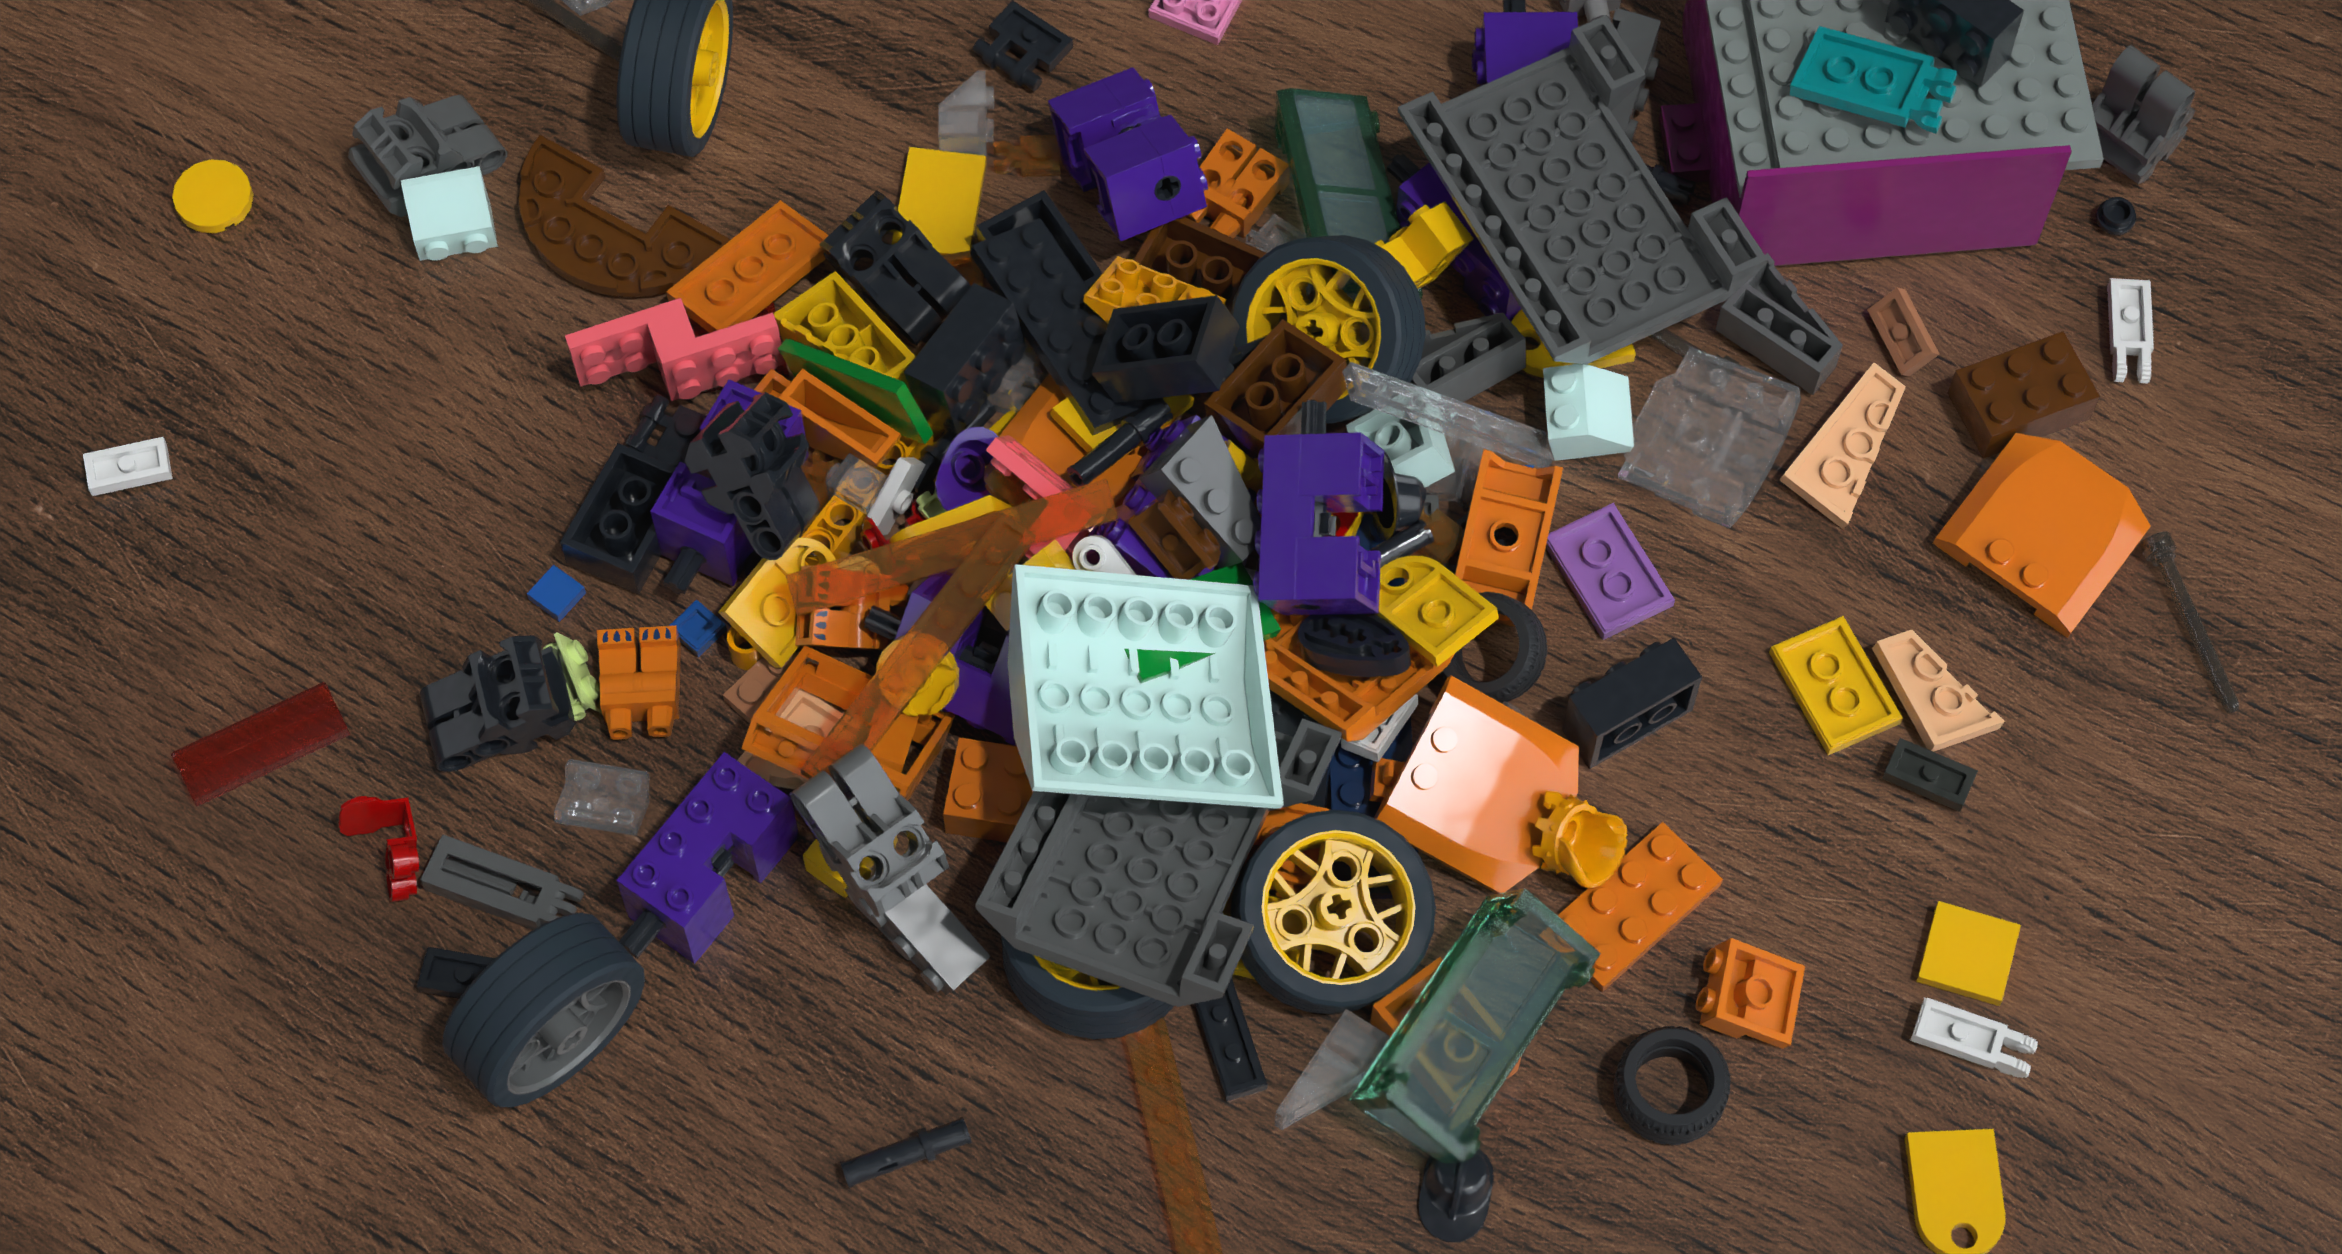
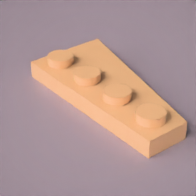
(1840, 455)

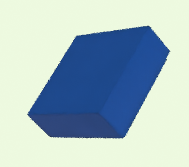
(556, 593)
(698, 628)

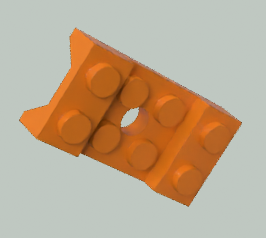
(1513, 499)

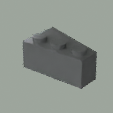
(1205, 476)

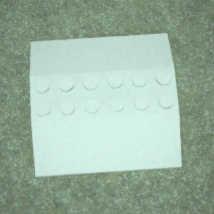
(1099, 730)

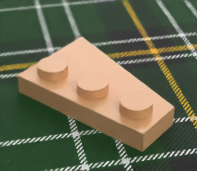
(1931, 696)

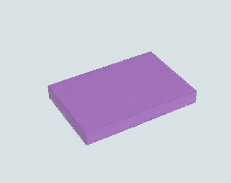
(1608, 571)

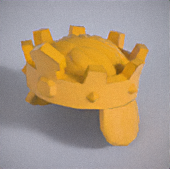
(1580, 840)

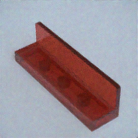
(260, 744)

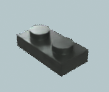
(1930, 774)

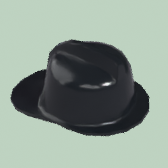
(1402, 502)
(1456, 1197)

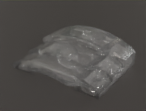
(1710, 436)

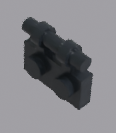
(1029, 36)
(677, 431)

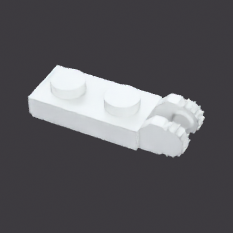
(2130, 326)
(1971, 1037)

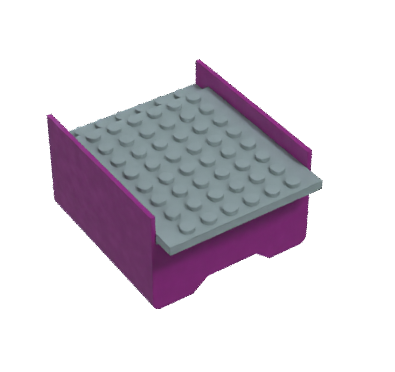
(1856, 187)

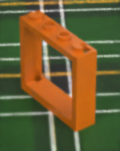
(839, 684)

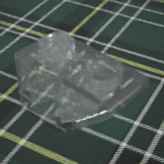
(964, 119)

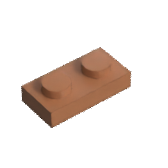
(1903, 332)
(754, 687)

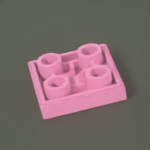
(1196, 17)

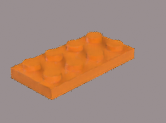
(751, 269)
(1641, 902)

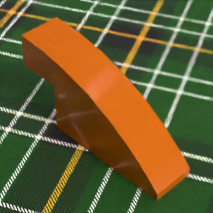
(831, 419)

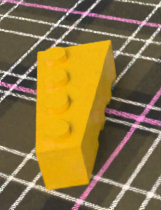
(843, 325)

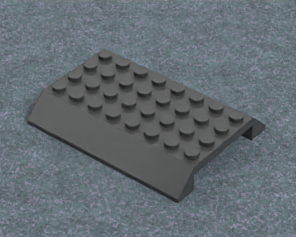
(1573, 204)
(1140, 882)

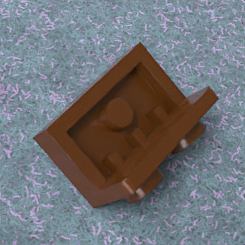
(1175, 536)

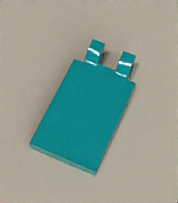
(1873, 79)

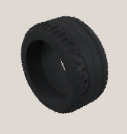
(1530, 657)
(1680, 1044)

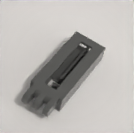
(489, 880)

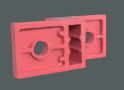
(685, 361)
(1039, 481)

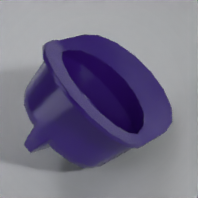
(962, 468)

